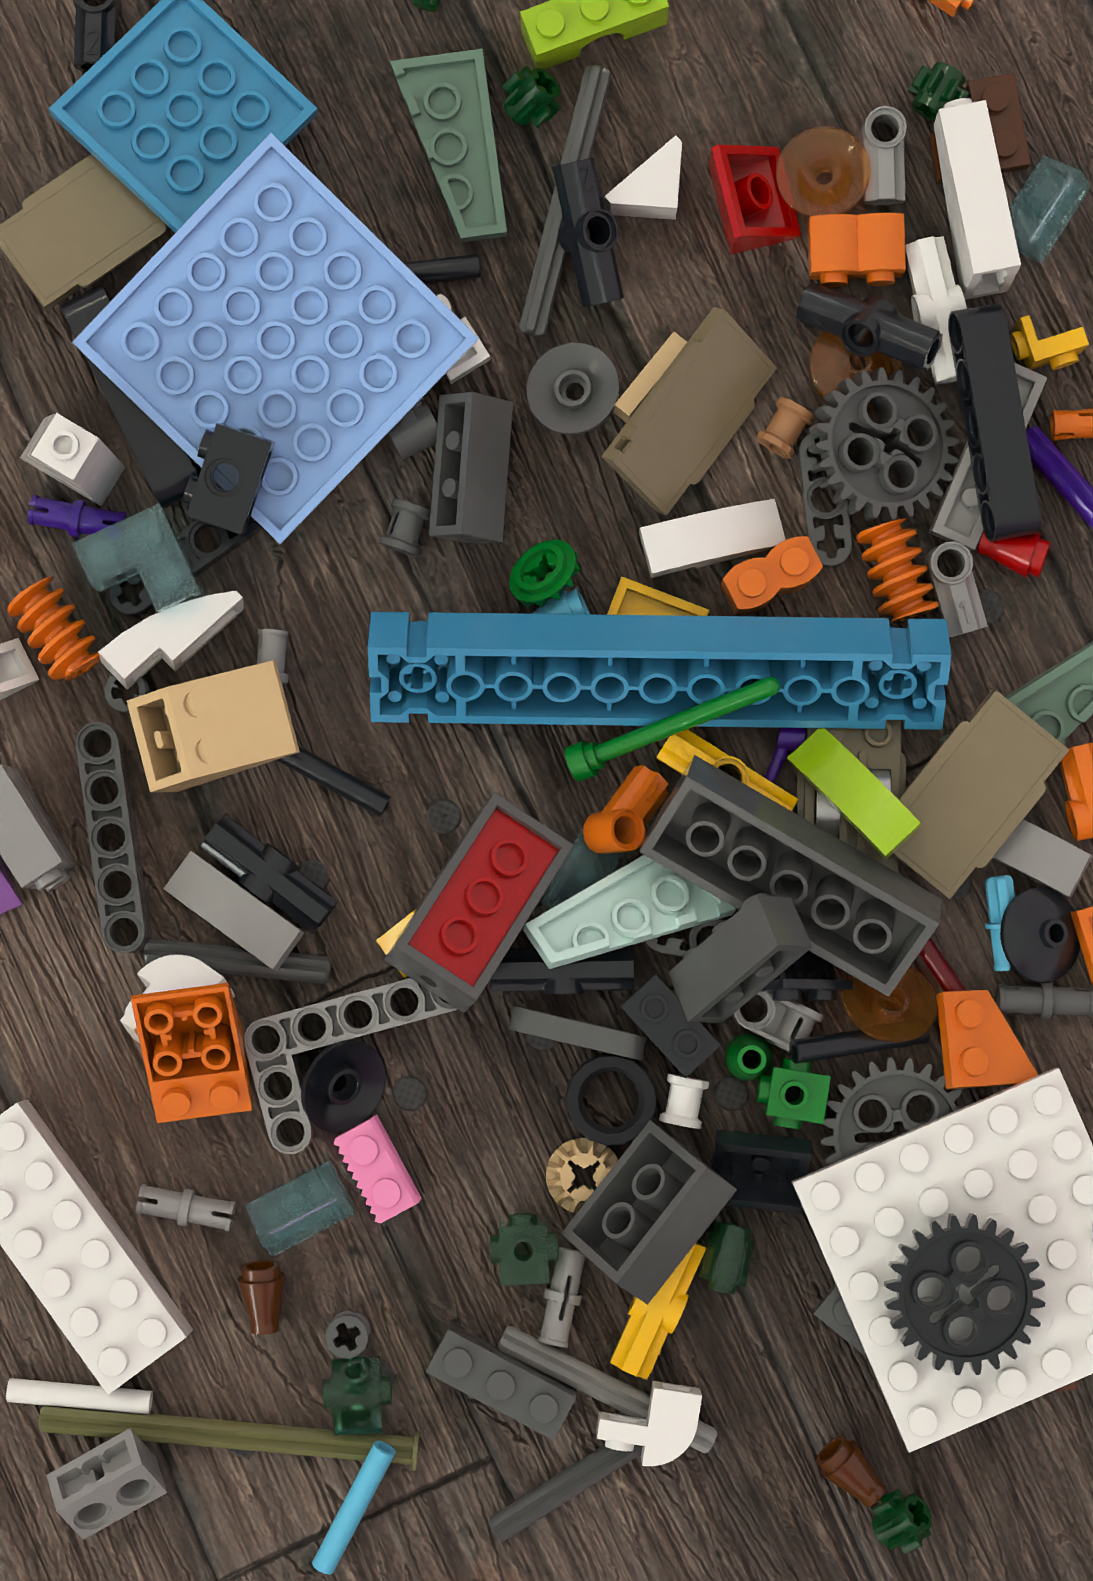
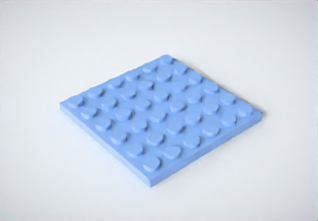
(281, 325)

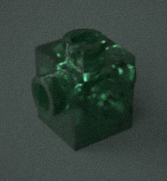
(519, 1267)
(357, 1395)

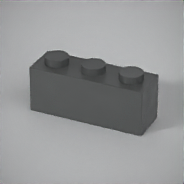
(471, 468)
(739, 958)
(501, 1381)

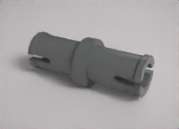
(1045, 1000)

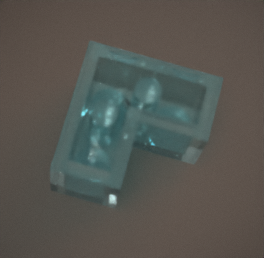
(141, 546)

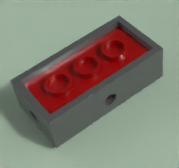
(479, 903)

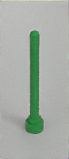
(587, 758)

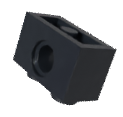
(249, 456)
(664, 1022)

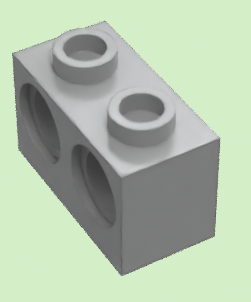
(106, 1484)

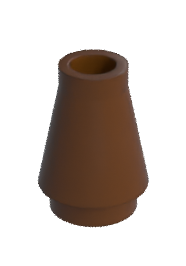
(262, 1294)
(848, 1468)

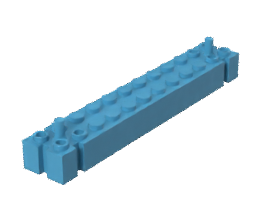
(655, 666)

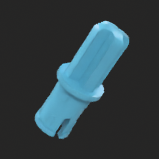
(998, 894)

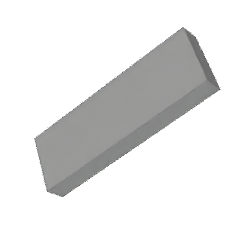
(233, 911)

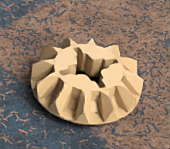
(560, 1173)

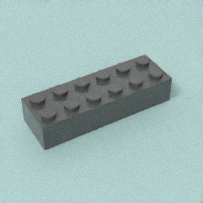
(749, 845)

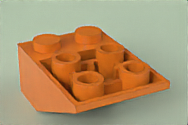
(193, 1052)

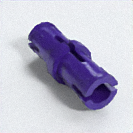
(73, 517)

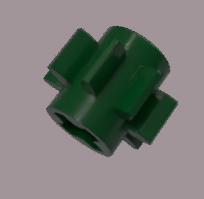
(936, 88)
(531, 96)
(901, 1521)

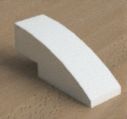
(711, 537)
(169, 636)

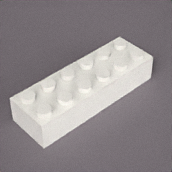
(79, 1256)

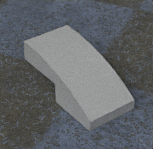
(1044, 858)

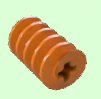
(896, 571)
(53, 631)

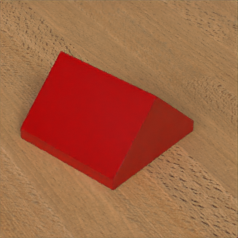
(750, 198)

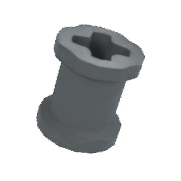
(405, 527)
(345, 1348)

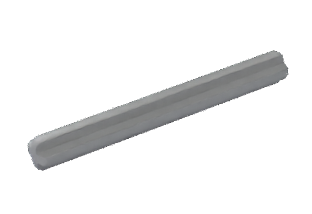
(589, 1380)

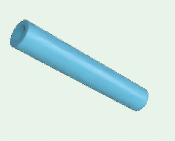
(353, 1507)

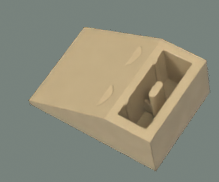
(212, 727)

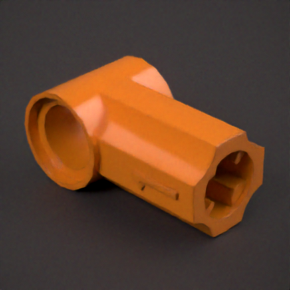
(1078, 782)
(623, 819)

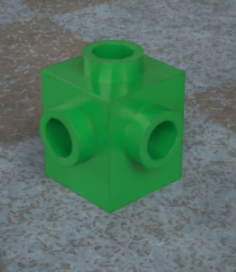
(809, 1104)

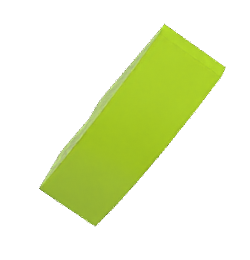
(854, 792)

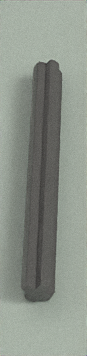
(550, 253)

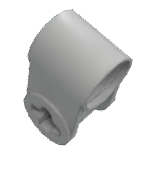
(780, 1020)

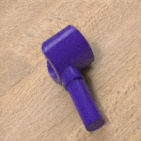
(789, 740)

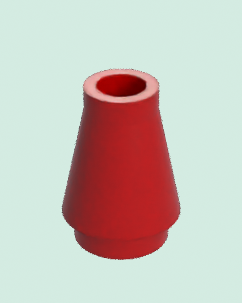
(1020, 554)

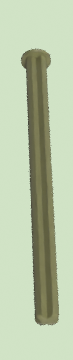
(226, 1434)

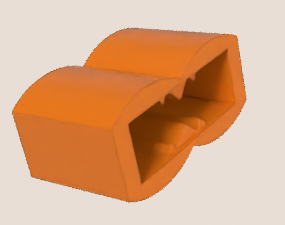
(856, 247)
(783, 571)

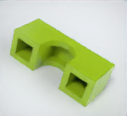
(563, 27)

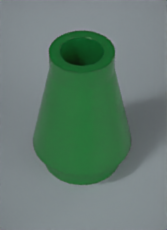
(736, 1050)

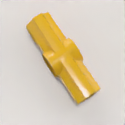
(682, 747)
(651, 1323)

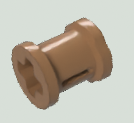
(785, 427)

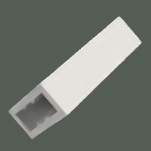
(975, 199)
(74, 458)

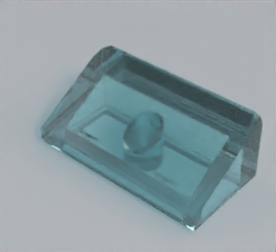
(1046, 206)
(579, 872)
(300, 1209)

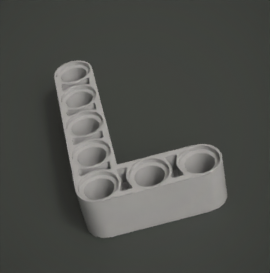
(338, 1029)

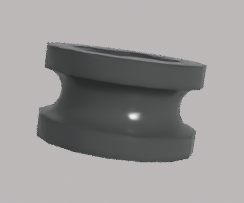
(120, 704)

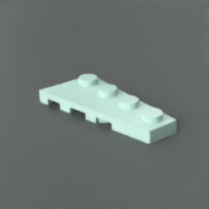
(620, 911)

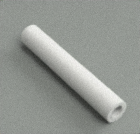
(79, 1396)

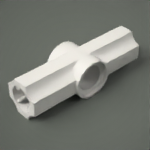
(934, 297)

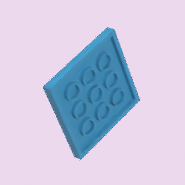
(180, 107)

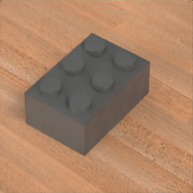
(648, 1212)

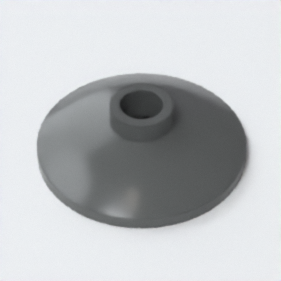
(561, 371)

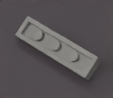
(959, 512)

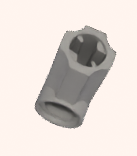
(885, 158)
(956, 595)

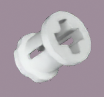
(684, 1101)

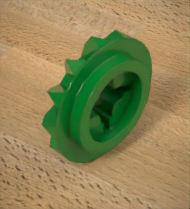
(534, 565)

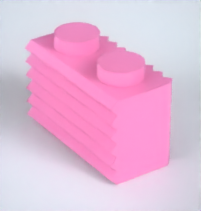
(377, 1169)

